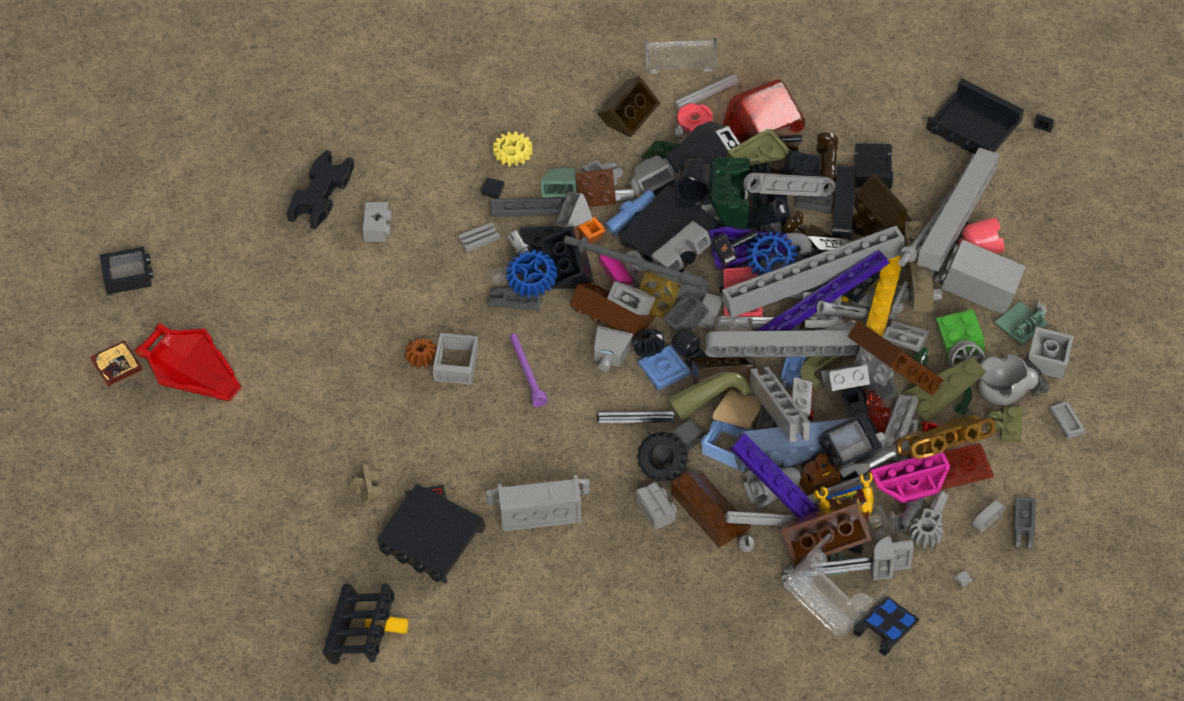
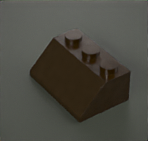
(629, 107)
(880, 205)
(708, 367)

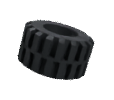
(645, 456)

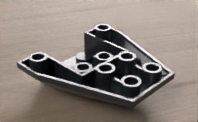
(704, 143)

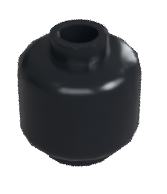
(686, 343)

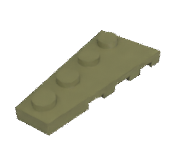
(955, 382)

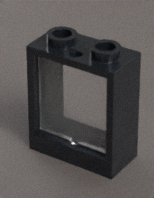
(128, 270)
(849, 442)

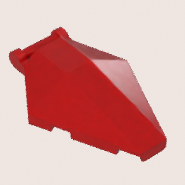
(189, 363)

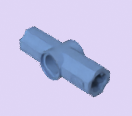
(628, 212)

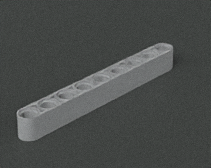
(780, 343)

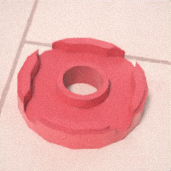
(689, 110)

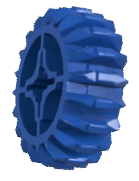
(764, 254)
(533, 282)

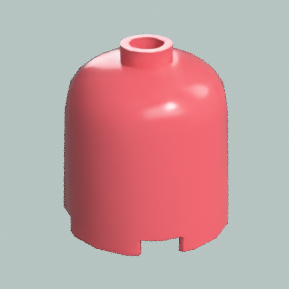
(984, 235)

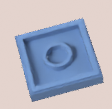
(664, 368)

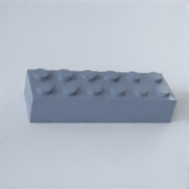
(787, 453)

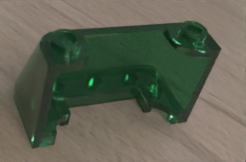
(729, 192)

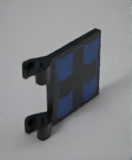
(889, 622)

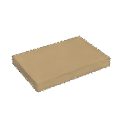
(738, 410)

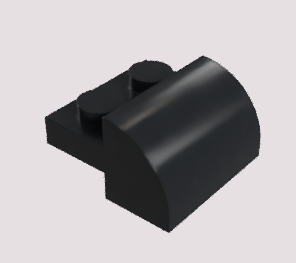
(801, 164)

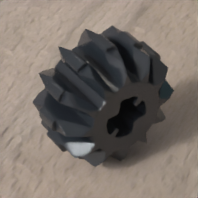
(648, 343)

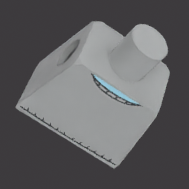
(611, 347)

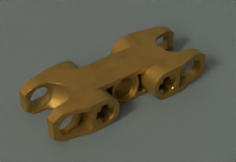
(934, 441)

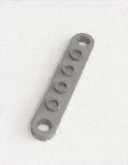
(789, 184)

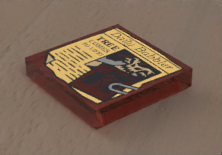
(116, 363)

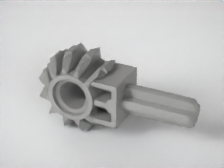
(929, 521)

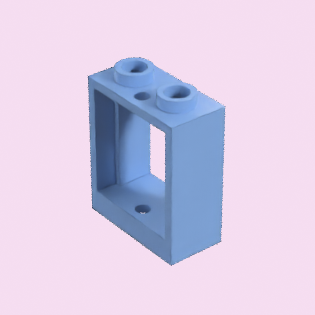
(715, 452)

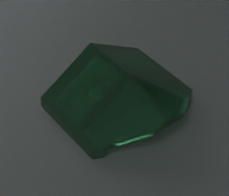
(660, 149)

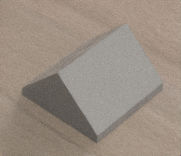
(573, 211)

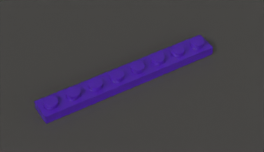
(827, 293)

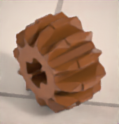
(421, 352)

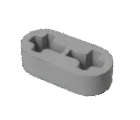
(988, 516)

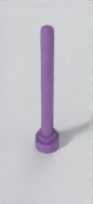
(538, 397)

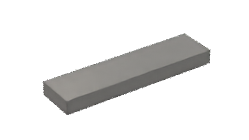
(899, 422)

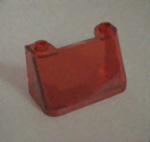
(761, 109)

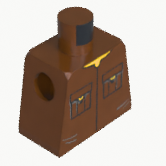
(818, 474)

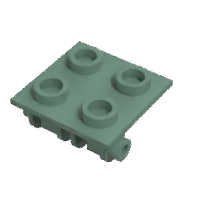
(1021, 322)

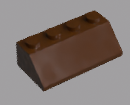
(593, 300)
(706, 507)
(843, 521)

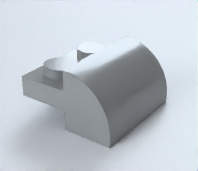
(891, 557)

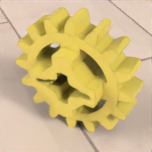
(512, 148)

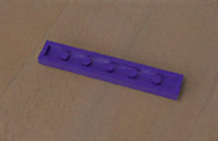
(772, 476)

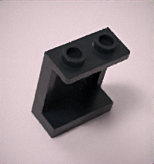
(873, 159)

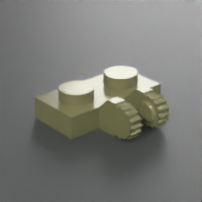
(1011, 422)

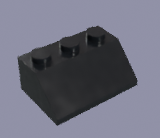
(571, 265)

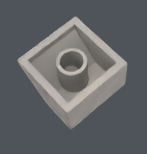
(1050, 352)

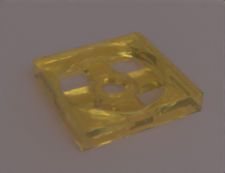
(674, 288)

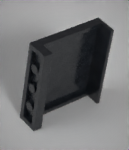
(975, 119)
(663, 221)
(429, 533)

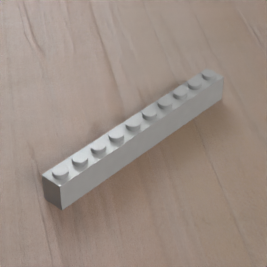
(957, 209)
(809, 272)

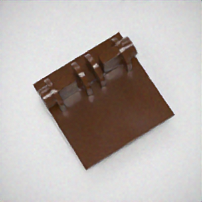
(597, 187)

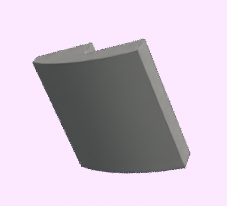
(906, 336)
(868, 463)

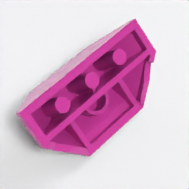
(912, 477)

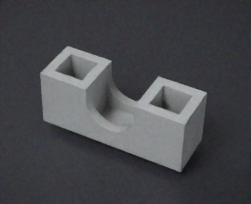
(691, 238)

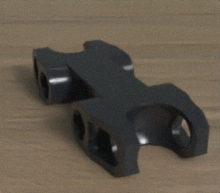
(325, 180)

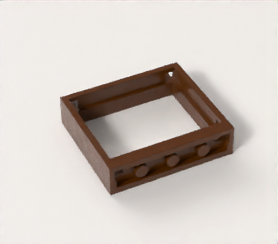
(895, 358)

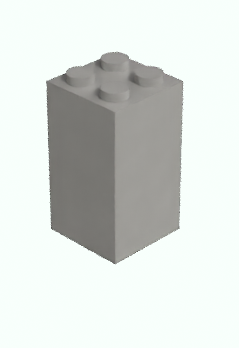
(982, 277)

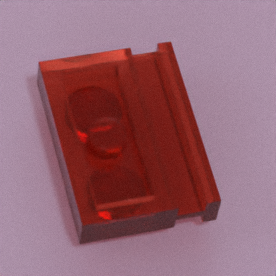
(878, 412)

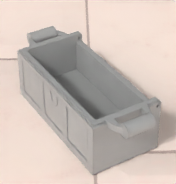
(539, 503)

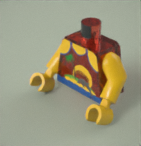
(864, 494)

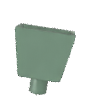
(558, 182)

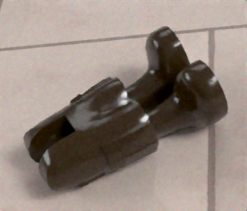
(828, 147)
(796, 225)

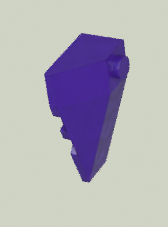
(741, 251)

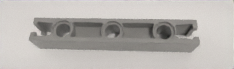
(779, 404)

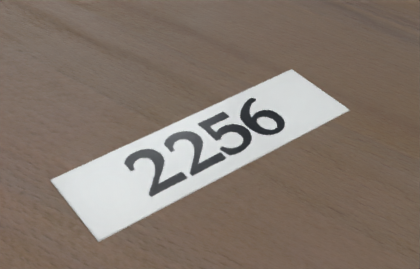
(828, 243)

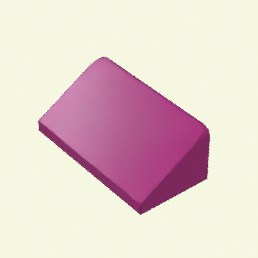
(615, 270)

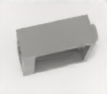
(453, 373)

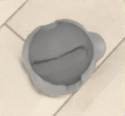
(1006, 374)

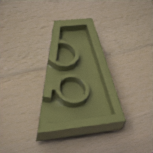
(760, 148)

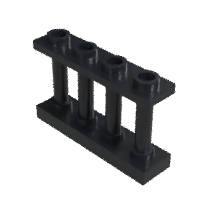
(345, 614)

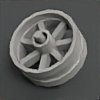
(963, 355)

